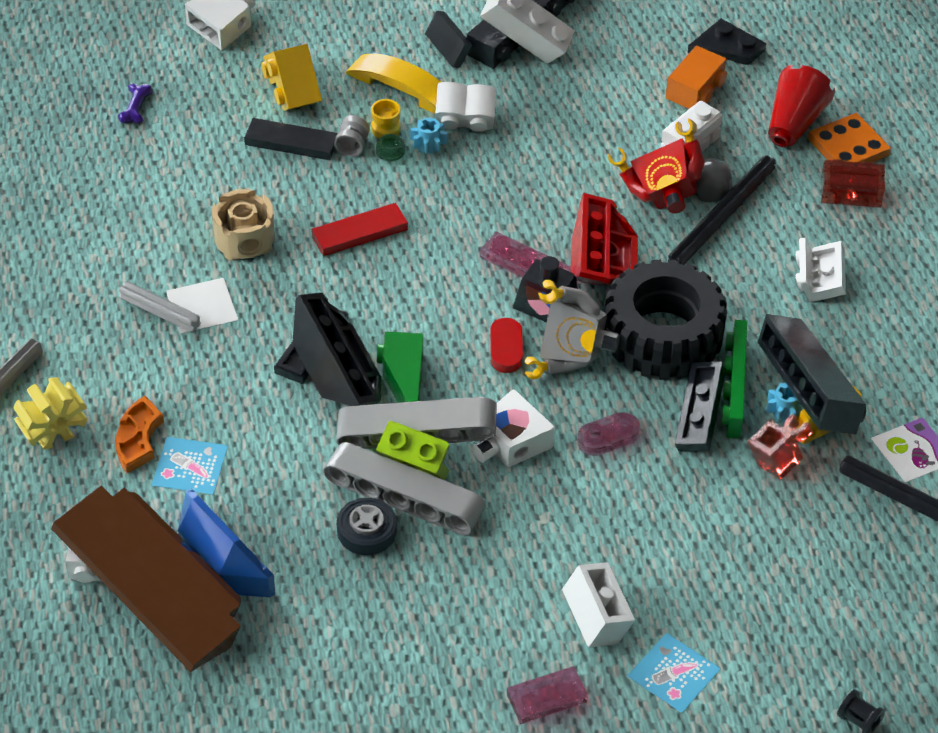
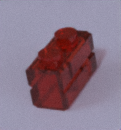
(852, 183)

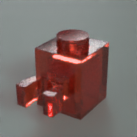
(777, 447)

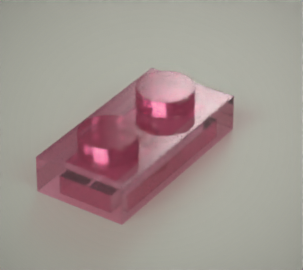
(547, 695)

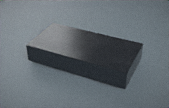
(448, 39)

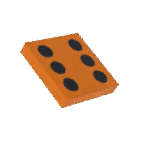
(849, 140)

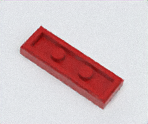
(359, 229)

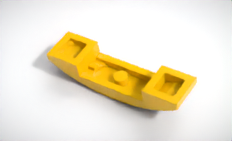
(398, 75)

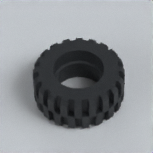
(666, 289)

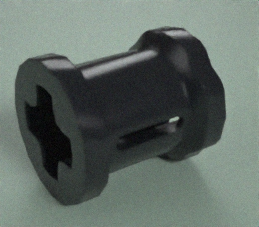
(861, 712)

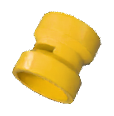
(385, 118)

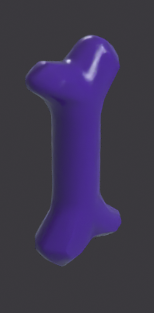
(132, 114)

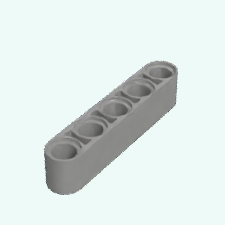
(445, 419)
(405, 488)

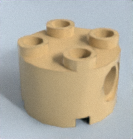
(243, 224)

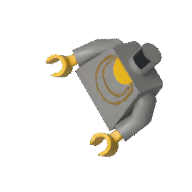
(572, 332)

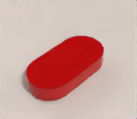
(506, 345)

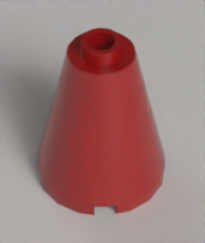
(798, 102)

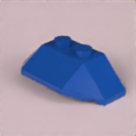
(222, 550)

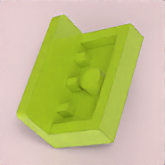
(414, 449)

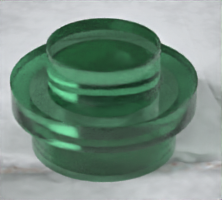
(390, 147)

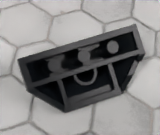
(334, 353)

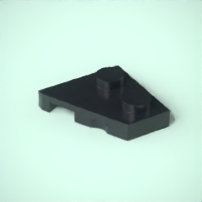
(730, 43)

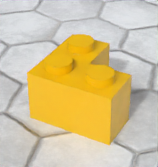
(293, 75)

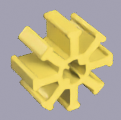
(50, 413)

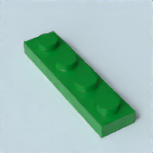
(734, 388)

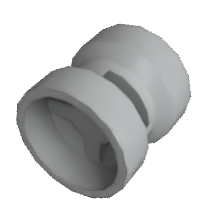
(352, 136)

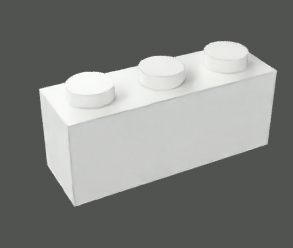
(529, 27)

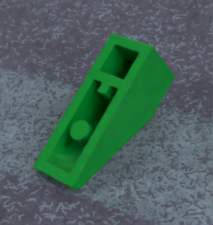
(402, 364)

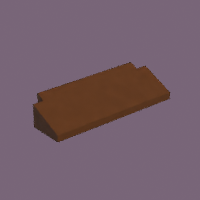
(153, 574)

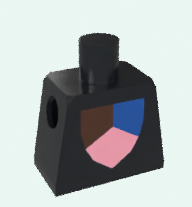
(531, 284)

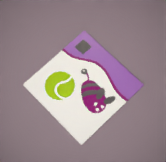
(910, 449)

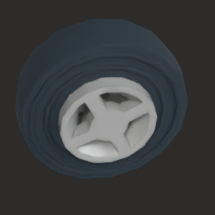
(373, 515)

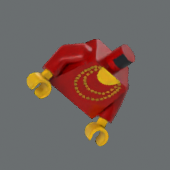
(666, 173)

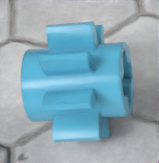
(428, 135)
(783, 403)

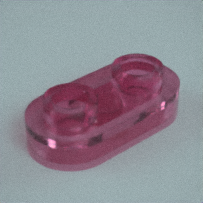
(610, 433)

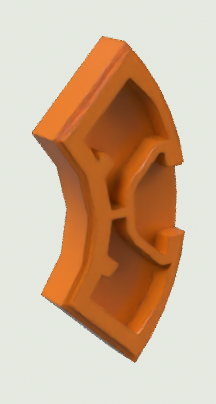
(135, 432)

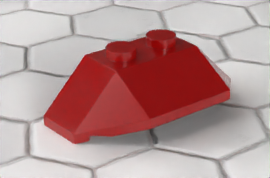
(601, 242)

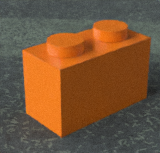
(696, 78)

